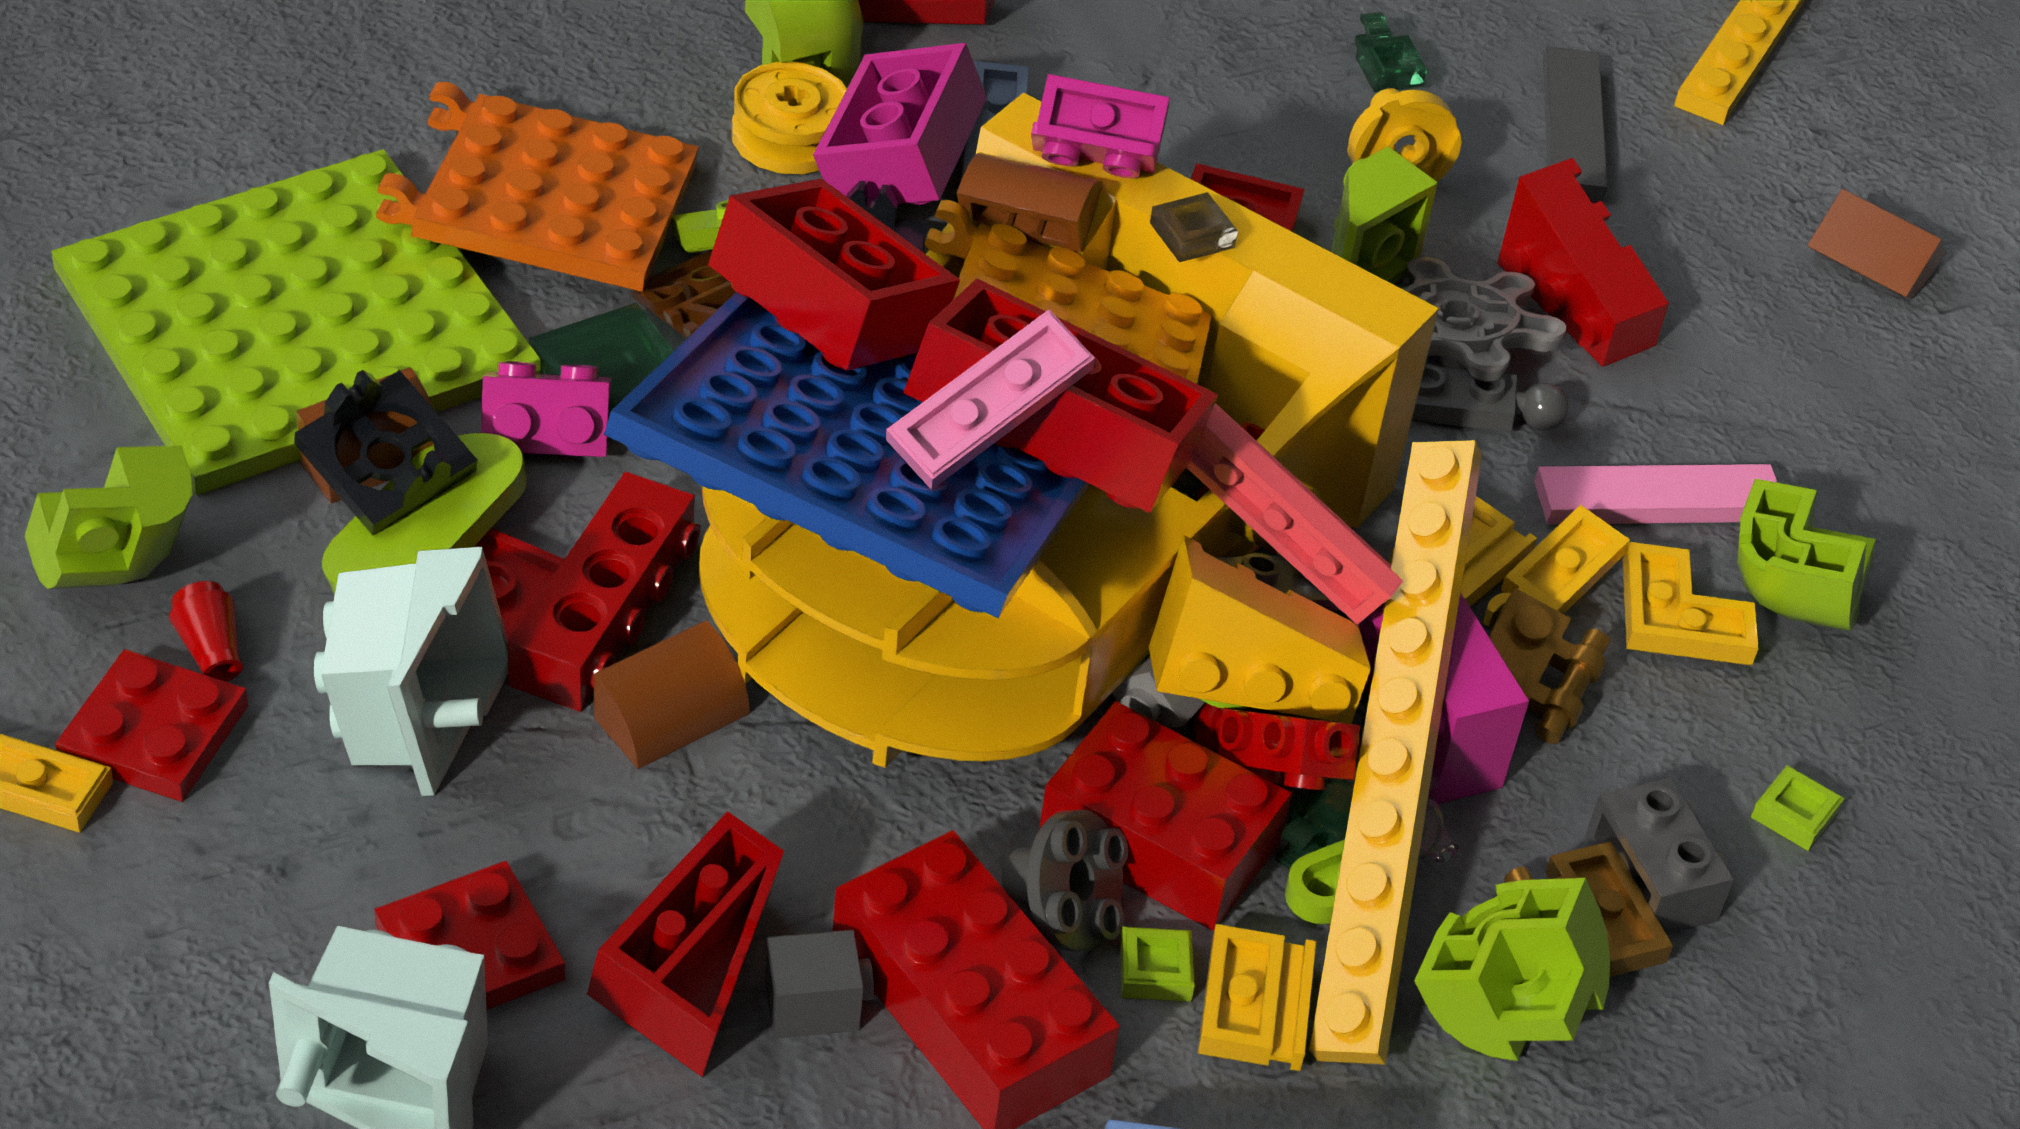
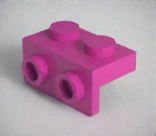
(1100, 126)
(548, 411)

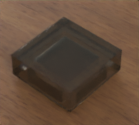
(1193, 227)

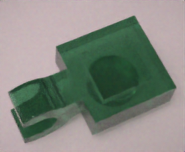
(1387, 59)
(1317, 821)

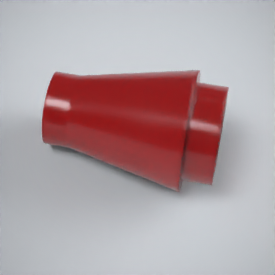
(208, 627)

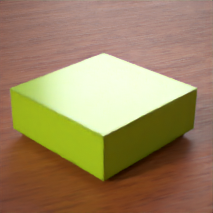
(1797, 808)
(1156, 964)

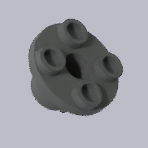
(1071, 880)

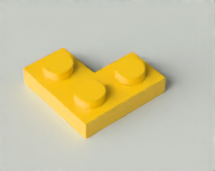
(1673, 621)

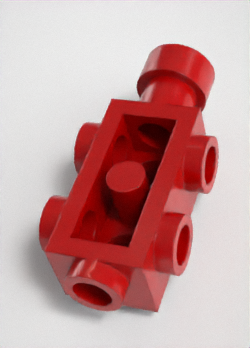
(1279, 743)

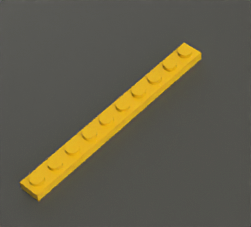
(1396, 758)

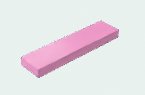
(1649, 492)

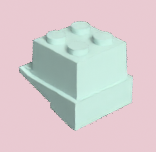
(412, 660)
(384, 1032)

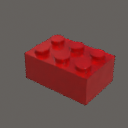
(830, 272)
(1188, 814)

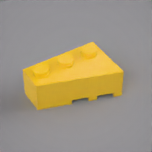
(1253, 645)

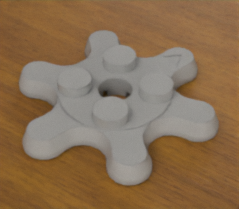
(1481, 318)

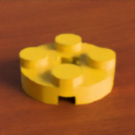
(1404, 114)

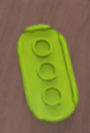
(447, 521)

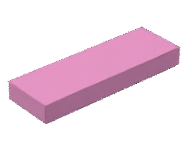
(990, 399)

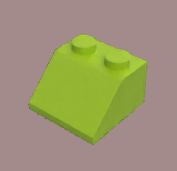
(1383, 214)

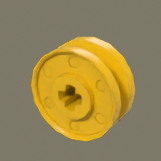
(783, 115)

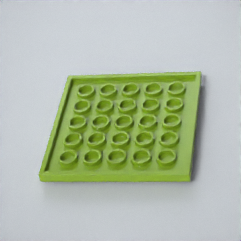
(272, 302)

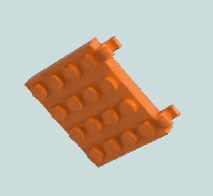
(546, 189)

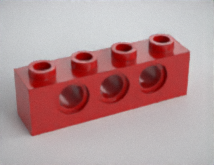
(602, 591)

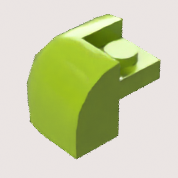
(811, 33)
(114, 530)
(1796, 567)
(1518, 967)

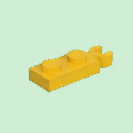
(1563, 563)

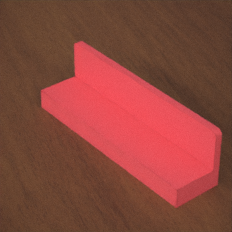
(1291, 518)

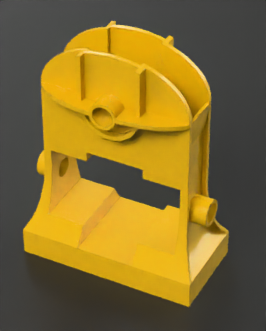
(893, 665)

